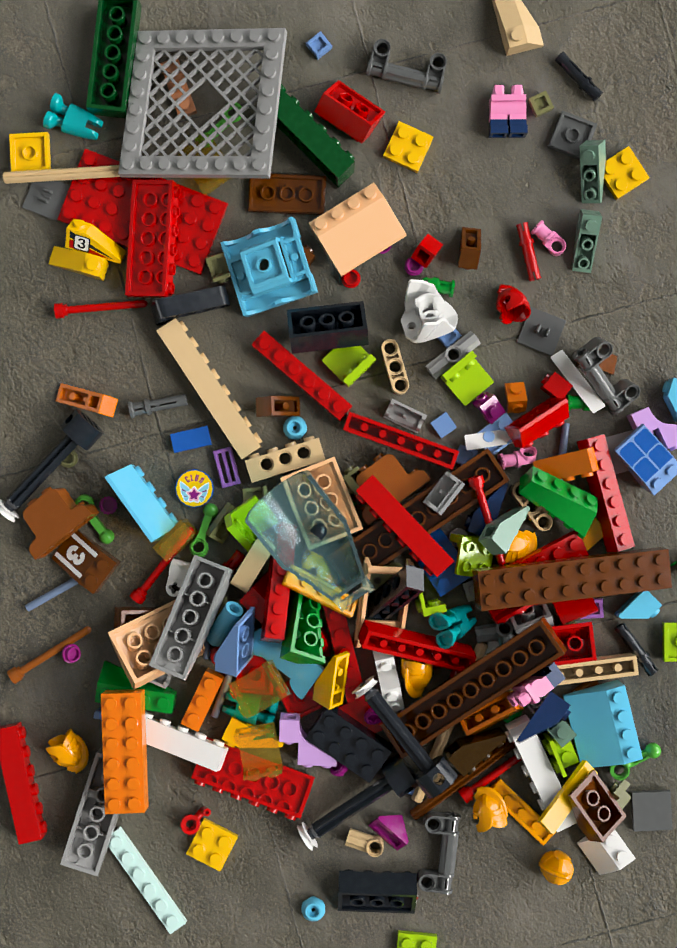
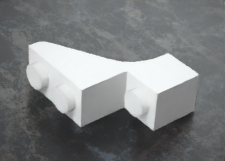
(389, 680)

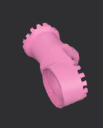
(548, 237)
(517, 458)

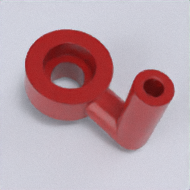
(203, 811)

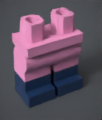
(509, 106)
(536, 686)

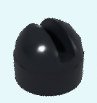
(319, 530)

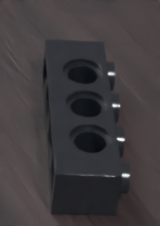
(396, 593)

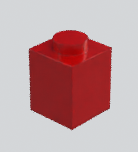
(427, 250)
(555, 385)

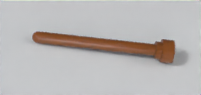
(16, 673)

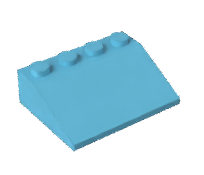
(142, 502)
(603, 725)

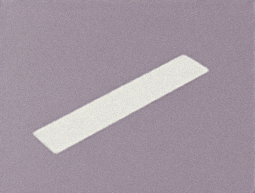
(578, 381)
(476, 441)

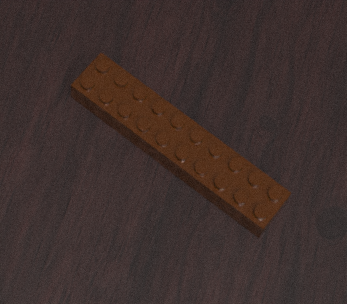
(383, 547)
(571, 578)
(480, 683)

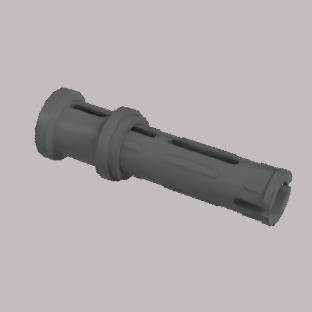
(147, 405)

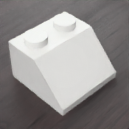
(607, 856)

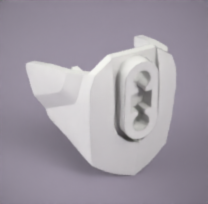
(426, 313)

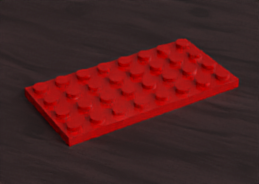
(108, 206)

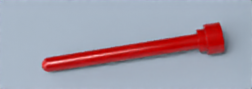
(63, 310)
(476, 483)
(140, 593)
(468, 792)

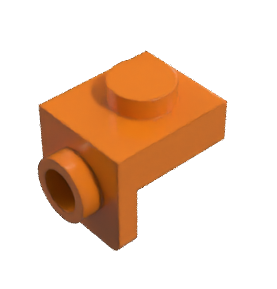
(516, 397)

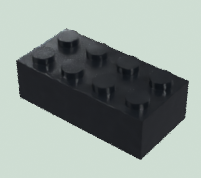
(327, 327)
(349, 742)

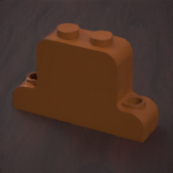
(392, 477)
(55, 519)

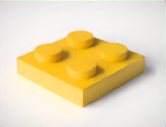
(408, 147)
(30, 151)
(624, 173)
(212, 844)

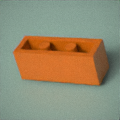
(570, 464)
(202, 699)
(489, 715)

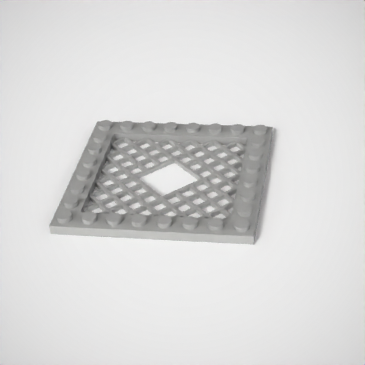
(209, 166)

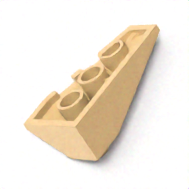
(516, 26)

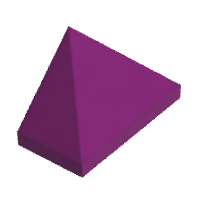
(391, 829)

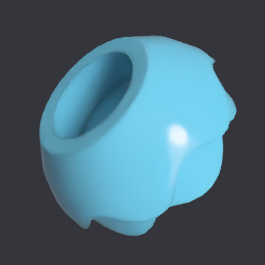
(299, 423)
(317, 904)

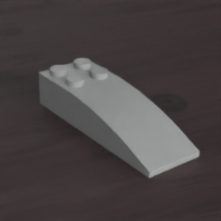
(191, 617)
(91, 826)

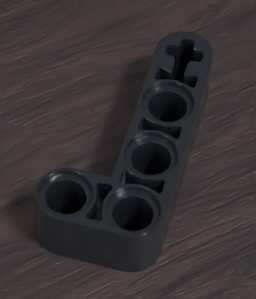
(189, 303)

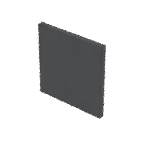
(46, 198)
(541, 331)

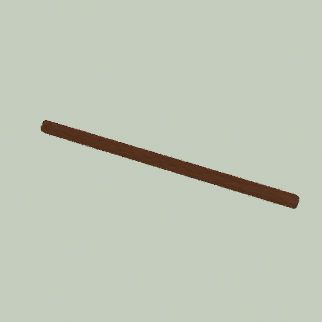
(428, 804)

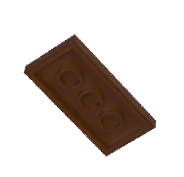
(287, 194)

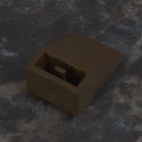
(472, 749)

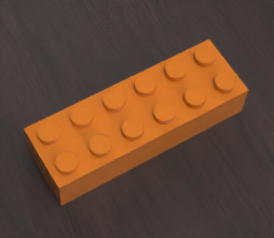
(124, 751)

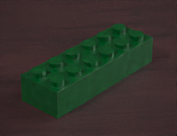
(113, 57)
(313, 139)

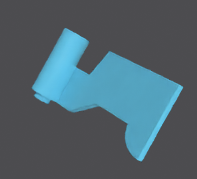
(301, 675)

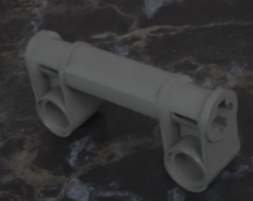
(379, 66)
(611, 395)
(441, 879)

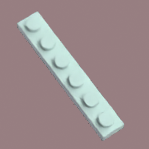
(146, 881)

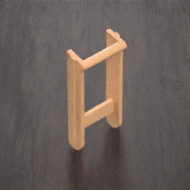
(368, 570)

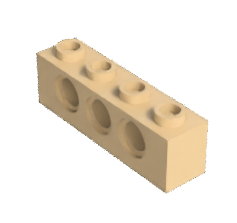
(254, 463)

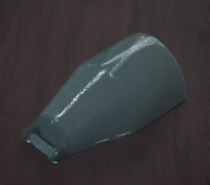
(284, 524)

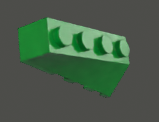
(560, 499)
(303, 631)
(156, 697)

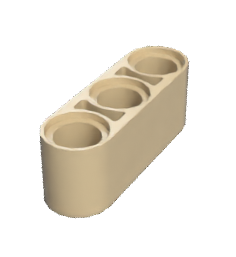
(394, 358)
(534, 515)
(250, 566)

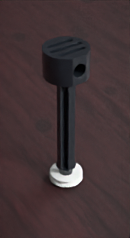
(80, 431)
(427, 766)
(397, 777)

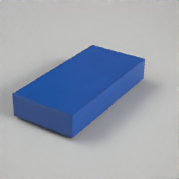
(191, 439)

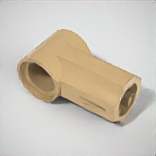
(362, 841)

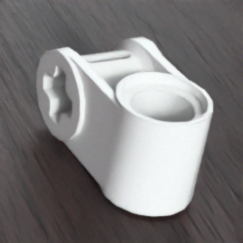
(177, 573)

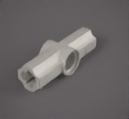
(443, 362)

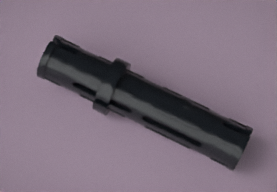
(585, 83)
(636, 649)

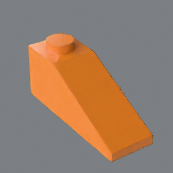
(86, 400)

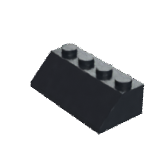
(377, 891)

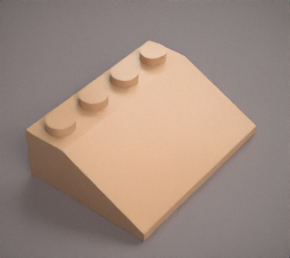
(357, 229)
(331, 480)
(137, 642)

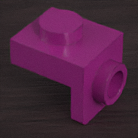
(489, 406)

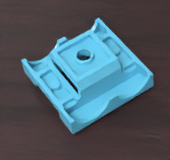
(269, 288)

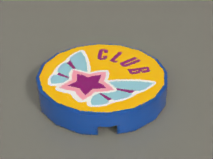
(194, 488)

